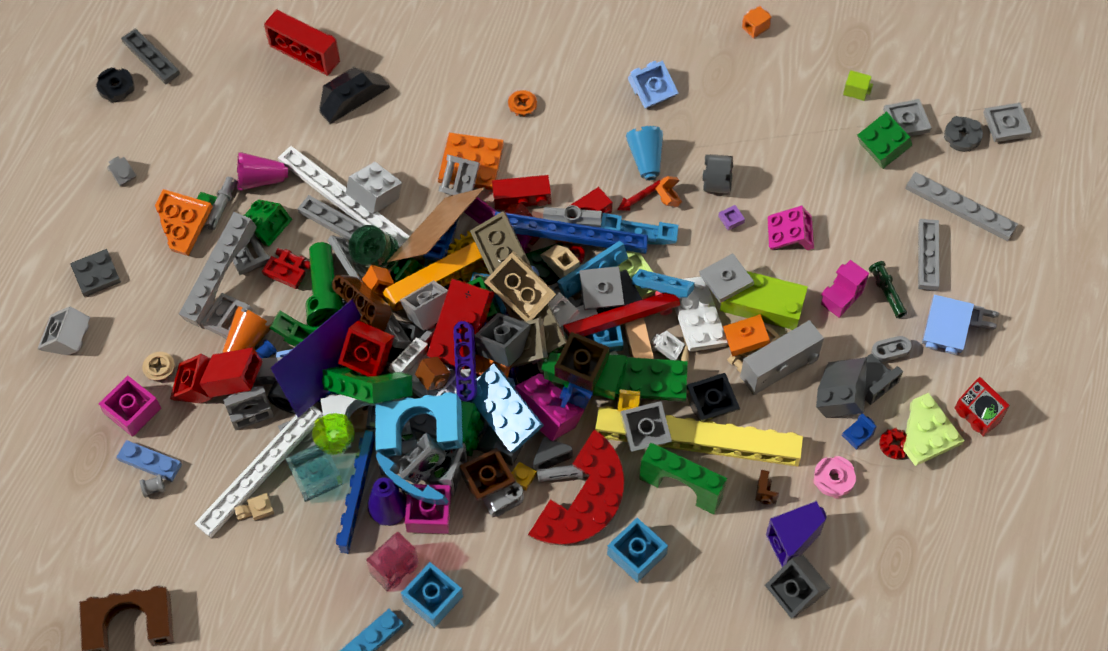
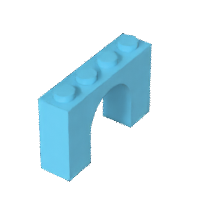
(393, 415)

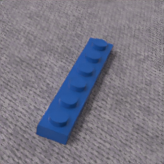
(353, 500)

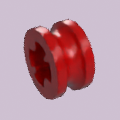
(577, 249)

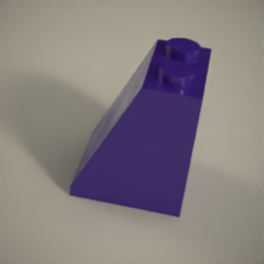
(795, 531)

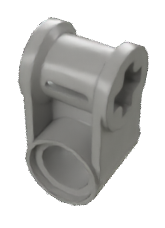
(503, 500)

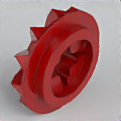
(886, 440)

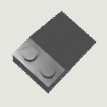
(843, 388)

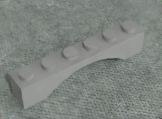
(231, 242)

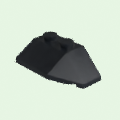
(350, 92)

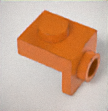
(667, 193)

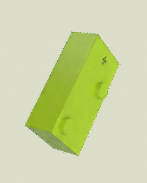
(773, 298)

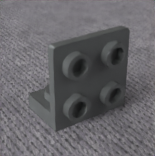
(879, 379)

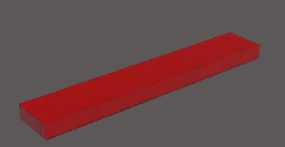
(622, 314)

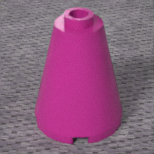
(258, 171)

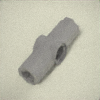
(582, 217)

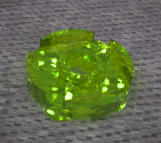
(325, 425)

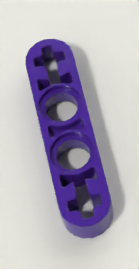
(469, 361)

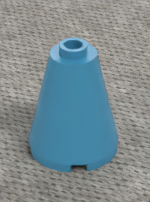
(646, 150)

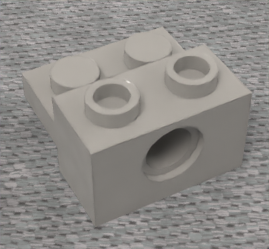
(244, 417)

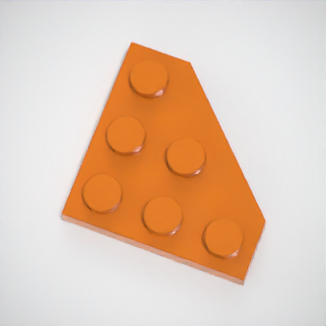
(181, 219)

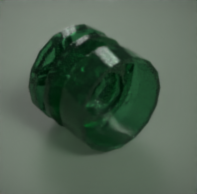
(372, 247)

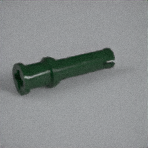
(886, 280)

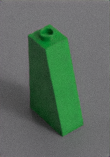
(607, 382)

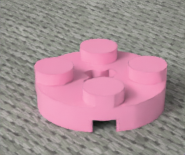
(831, 487)

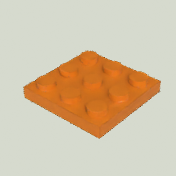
(474, 148)

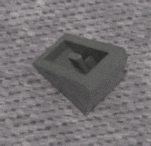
(551, 454)

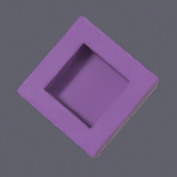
(731, 217)

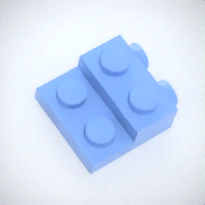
(652, 84)

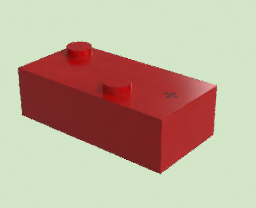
(302, 42)
(462, 303)

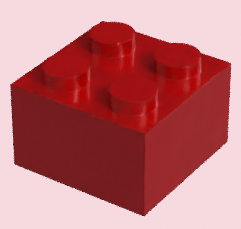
(366, 349)

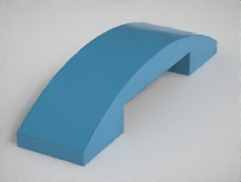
(657, 235)
(428, 495)

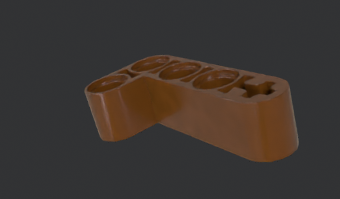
(372, 307)

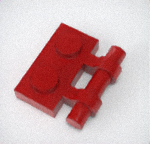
(284, 272)

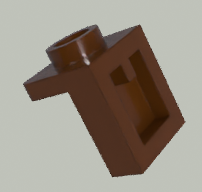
(763, 491)

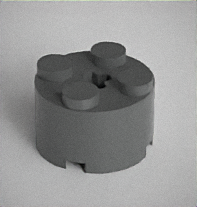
(718, 173)

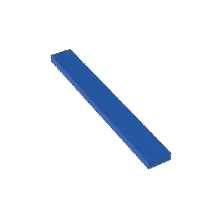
(576, 233)

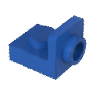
(575, 395)
(860, 431)

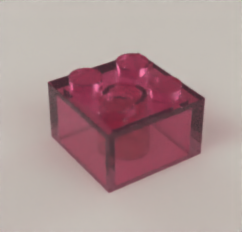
(392, 561)

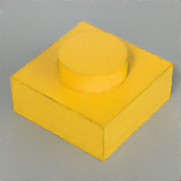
(628, 399)
(524, 475)

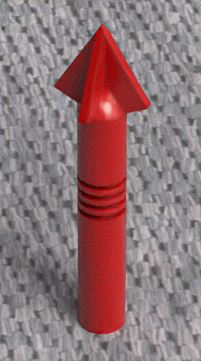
(626, 203)

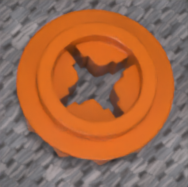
(522, 96)

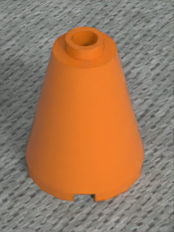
(245, 331)

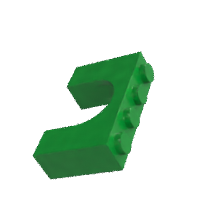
(365, 388)
(705, 483)

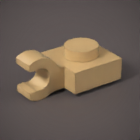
(257, 507)

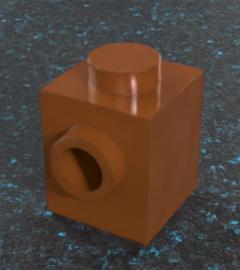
(432, 373)

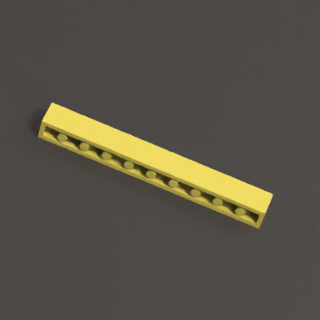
(714, 438)

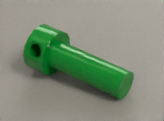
(324, 301)

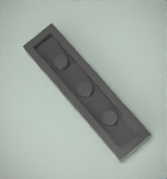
(150, 56)

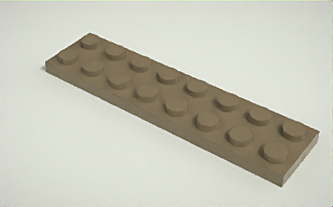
(495, 243)

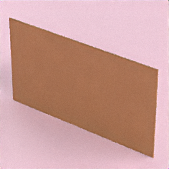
(435, 225)

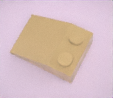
(520, 287)

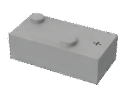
(781, 357)

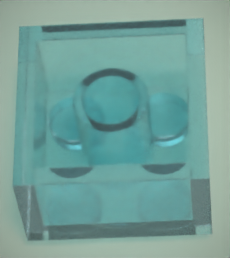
(314, 472)

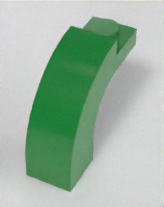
(291, 329)

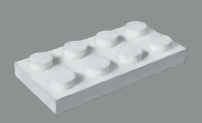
(700, 318)

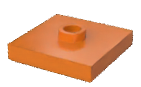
(746, 335)

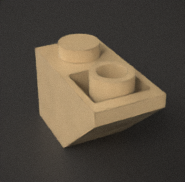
(560, 260)

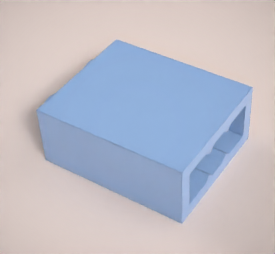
(947, 324)

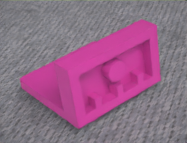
(790, 228)

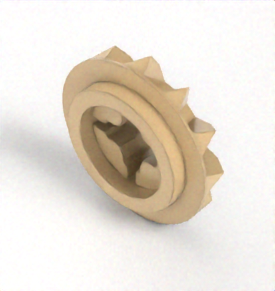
(153, 361)

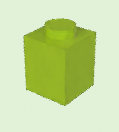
(858, 85)

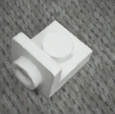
(667, 345)

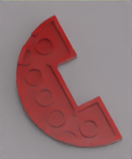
(595, 502)

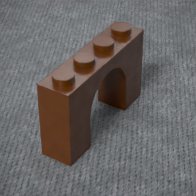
(98, 612)

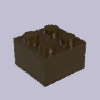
(581, 361)

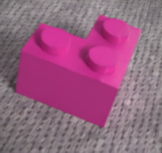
(846, 288)

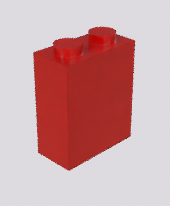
(231, 372)

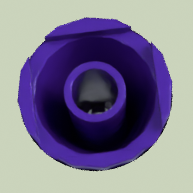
(387, 502)

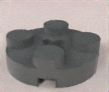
(967, 125)

